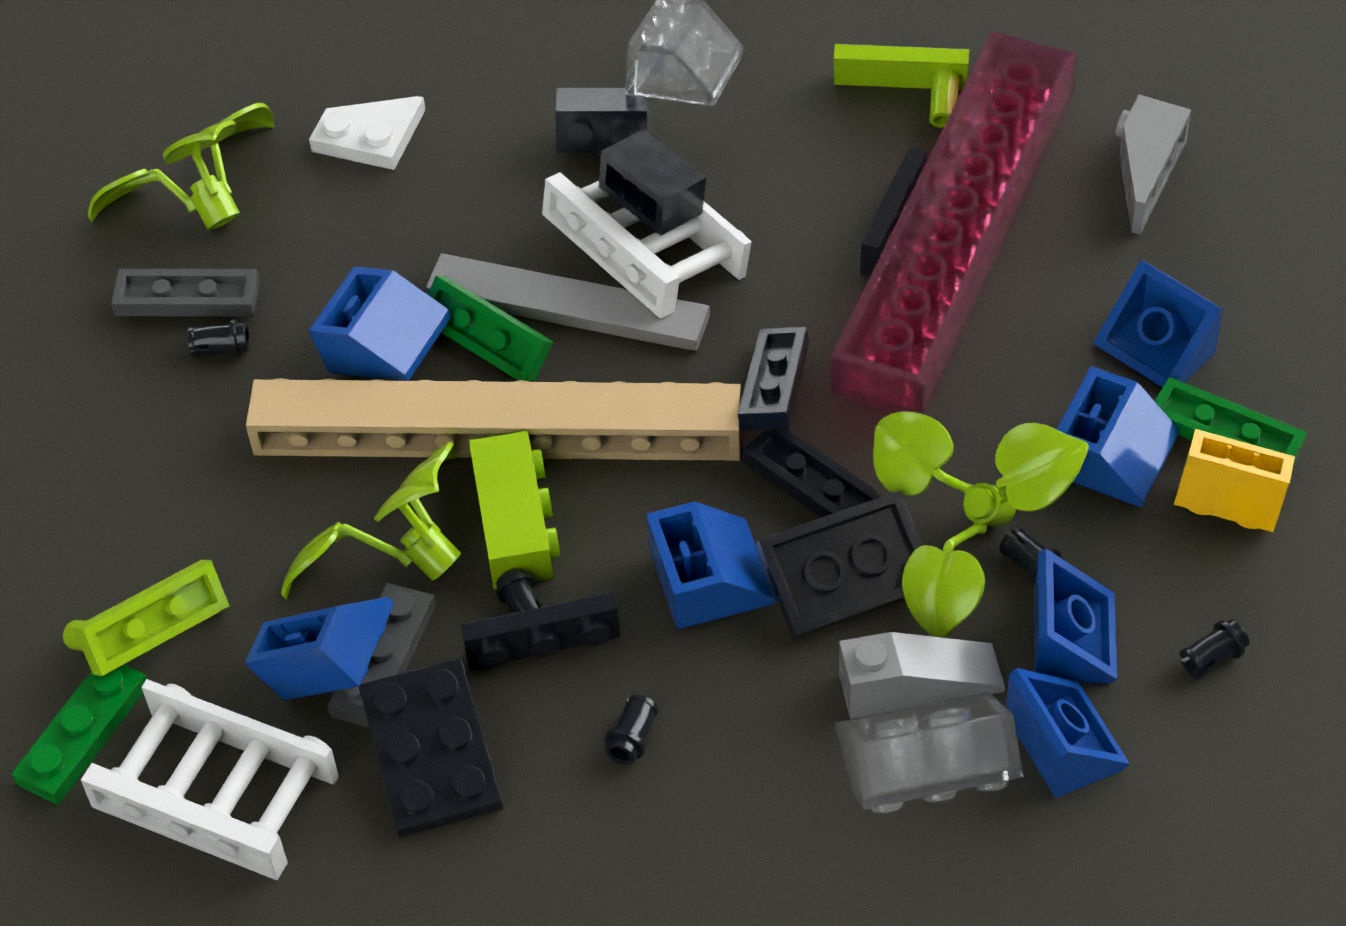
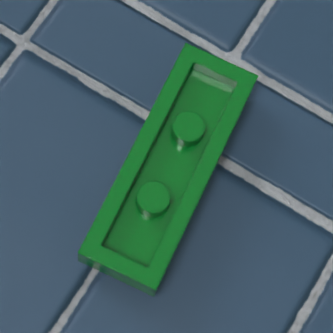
(490, 331)
(1200, 410)
(78, 733)

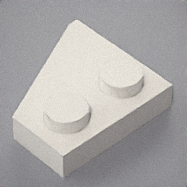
(368, 131)

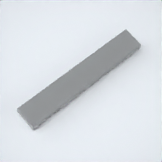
(575, 302)

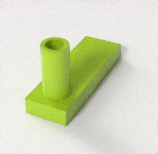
(906, 67)
(147, 618)

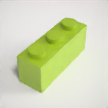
(514, 506)

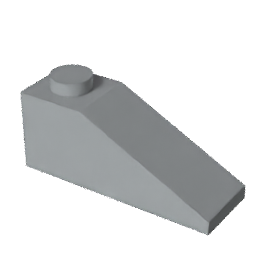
(1149, 149)
(913, 670)

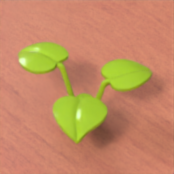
(209, 196)
(1036, 471)
(423, 542)

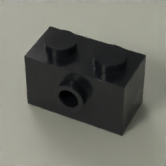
(597, 118)
(652, 182)

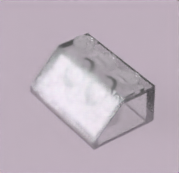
(681, 53)
(930, 751)

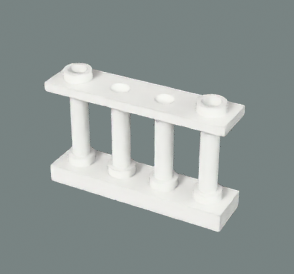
(634, 260)
(211, 825)

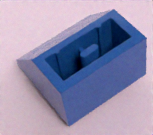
(377, 326)
(1124, 433)
(706, 563)
(319, 648)

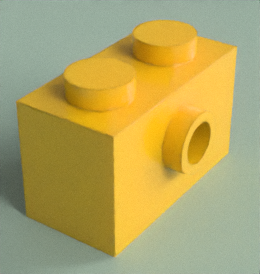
(1234, 481)

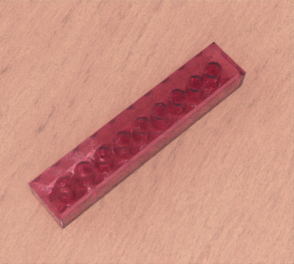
(953, 226)

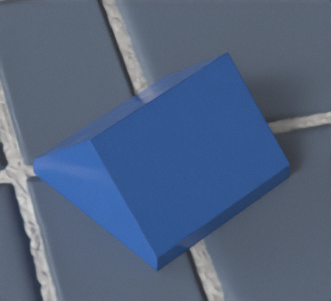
(1160, 327)
(1073, 623)
(1062, 731)

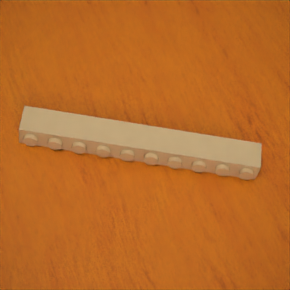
(560, 418)

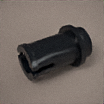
(219, 339)
(1023, 550)
(517, 591)
(1226, 641)
(626, 740)

